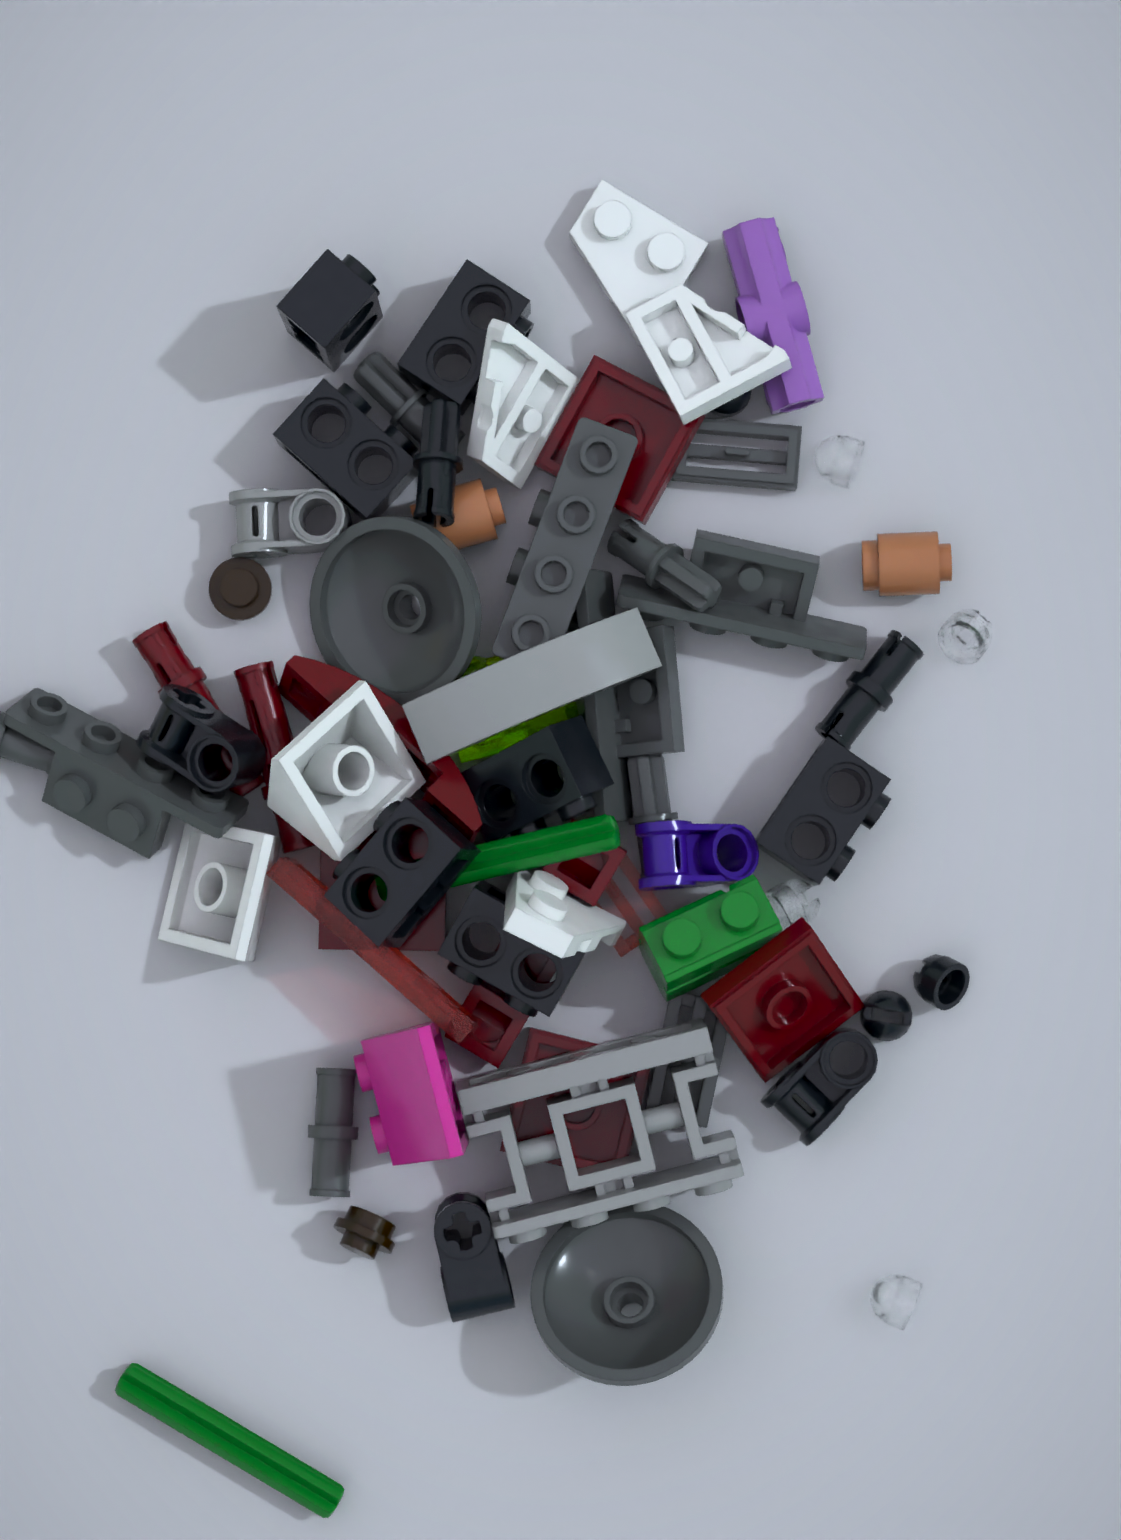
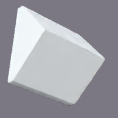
(342, 773)
(220, 891)

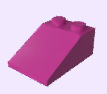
(413, 1095)

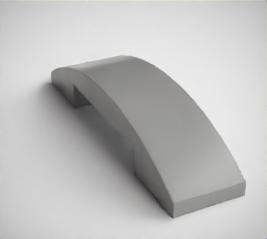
(531, 684)

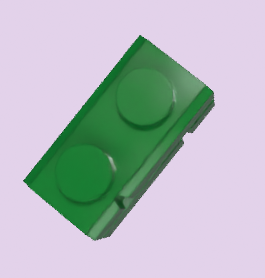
(708, 937)

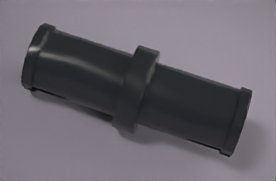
(870, 690)

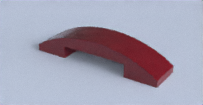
(317, 685)
(497, 1020)

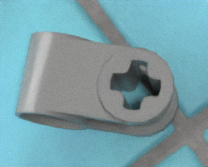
(282, 521)

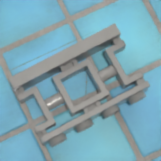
(586, 1076)

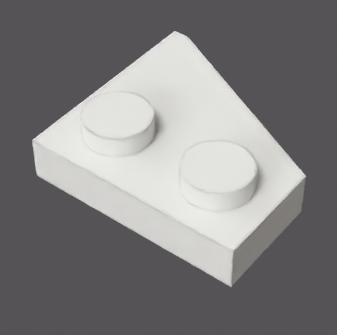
(633, 248)
(701, 352)
(516, 403)
(554, 919)

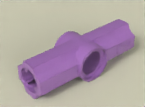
(773, 310)

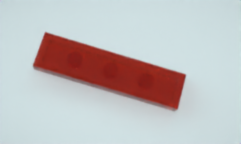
(387, 961)

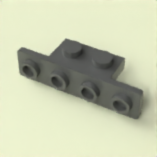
(567, 537)
(761, 596)
(635, 715)
(111, 782)

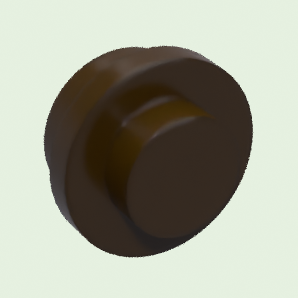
(240, 588)
(365, 1232)

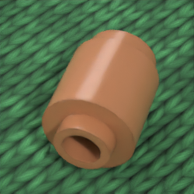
(475, 514)
(905, 564)

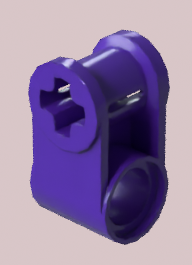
(686, 854)

